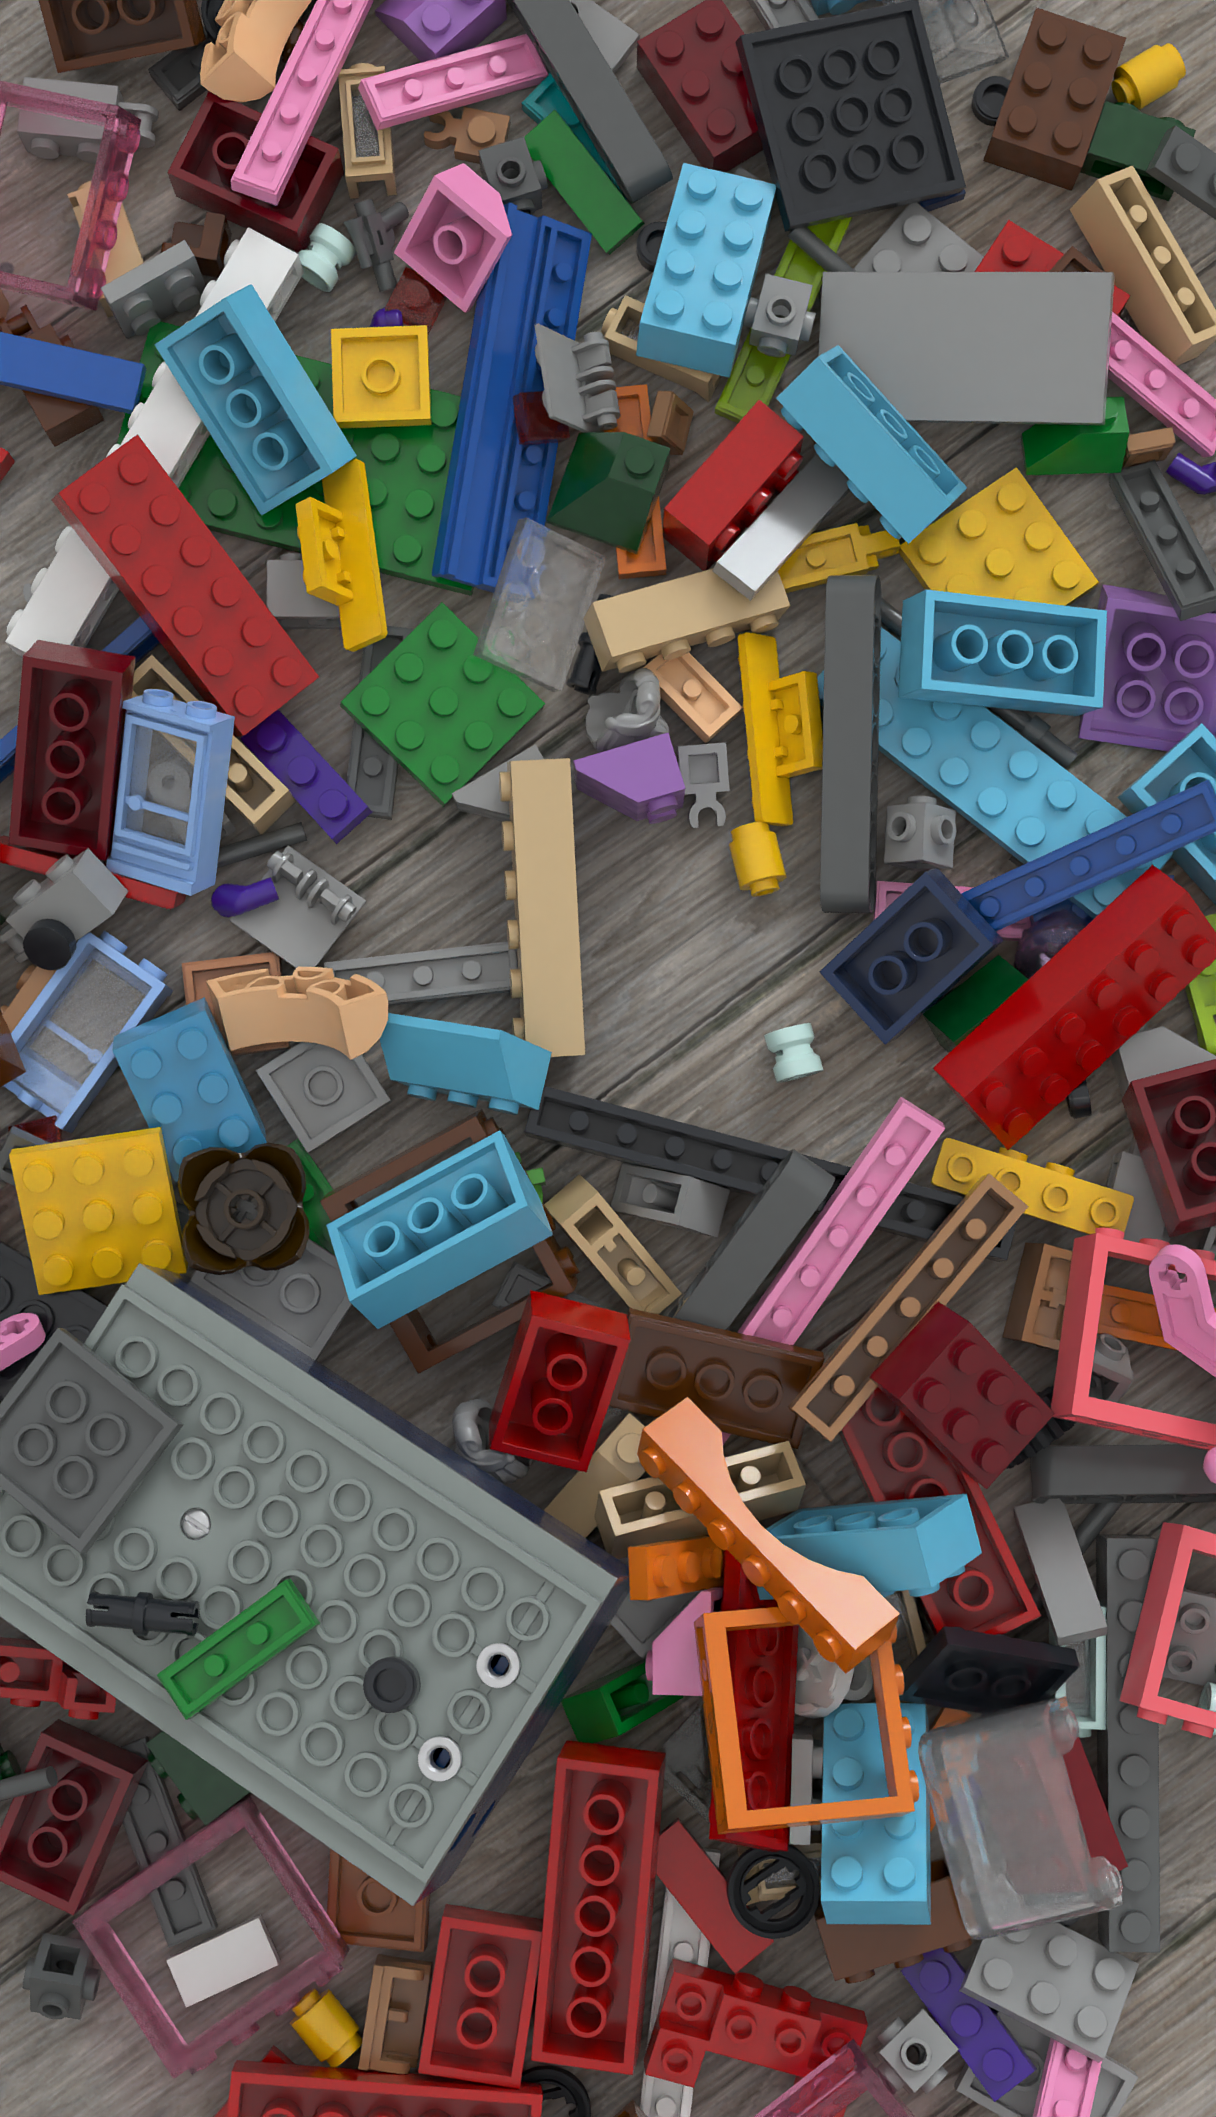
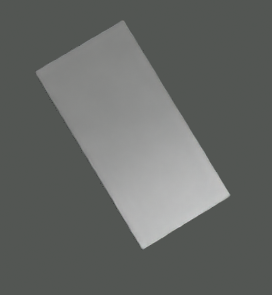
(977, 342)

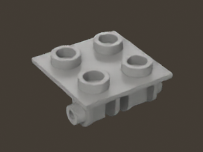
(577, 380)
(308, 915)
(1193, 1640)

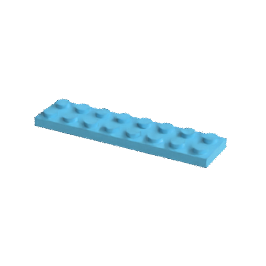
(993, 777)

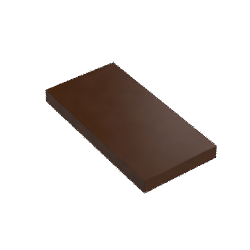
(728, 1375)

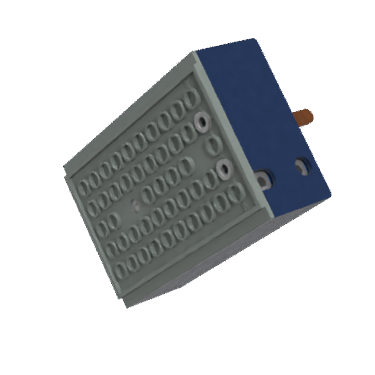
(387, 1545)

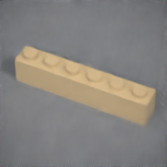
(544, 903)

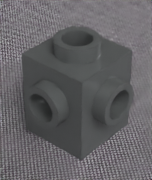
(513, 174)
(61, 1977)

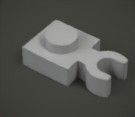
(704, 773)

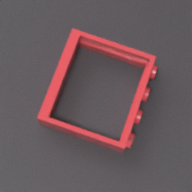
(1079, 1337)
(1157, 1626)

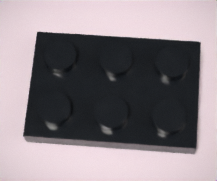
(986, 1671)

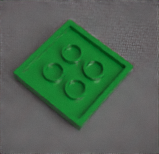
(441, 705)

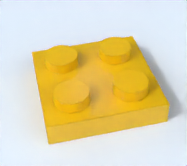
(381, 376)

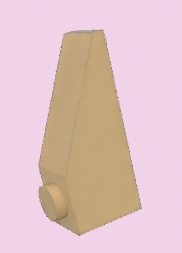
(611, 1247)
(611, 1465)

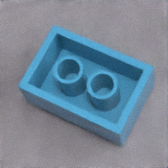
(188, 1084)

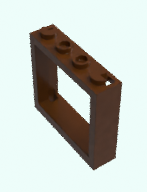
(411, 1328)

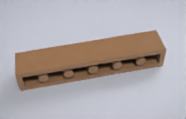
(929, 1277)

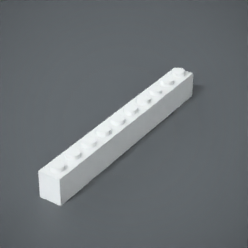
(76, 588)

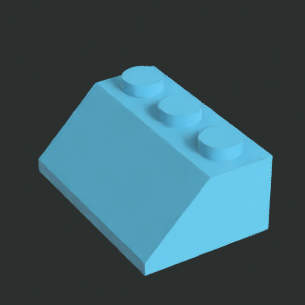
(464, 1063)

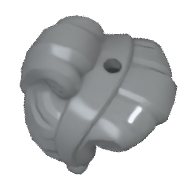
(627, 715)
(471, 1435)

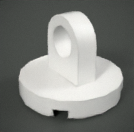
(823, 1683)

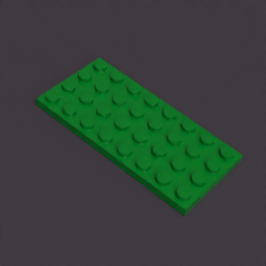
(403, 473)

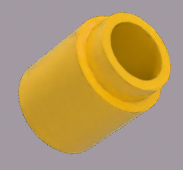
(1148, 75)
(757, 858)
(326, 2027)

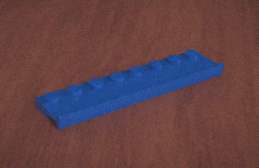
(489, 473)

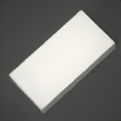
(223, 1960)

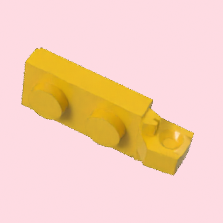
(836, 552)

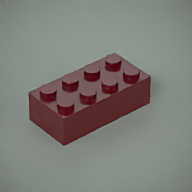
(69, 748)

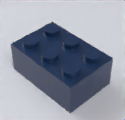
(911, 955)

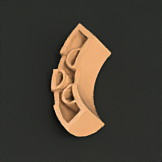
(248, 47)
(300, 1008)

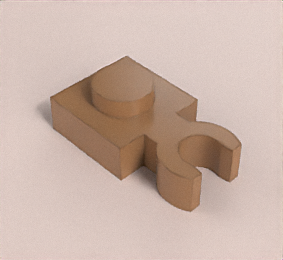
(469, 134)

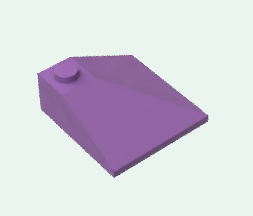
(1154, 672)

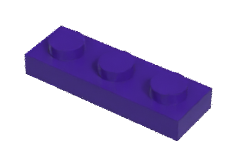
(307, 776)
(969, 2023)

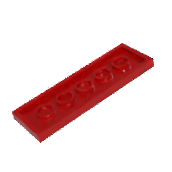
(764, 1699)

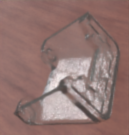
(1014, 1820)

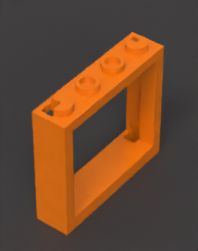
(724, 1739)

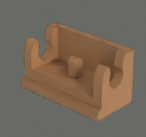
(1039, 1296)
(395, 2014)

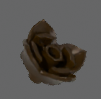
(212, 1185)

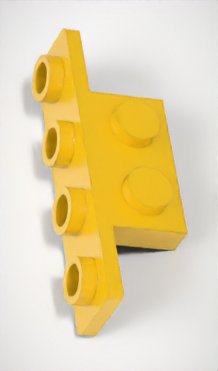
(342, 554)
(780, 727)
(1048, 1191)

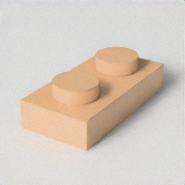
(694, 695)

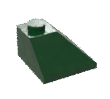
(610, 488)

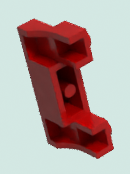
(36, 1675)
(746, 2022)

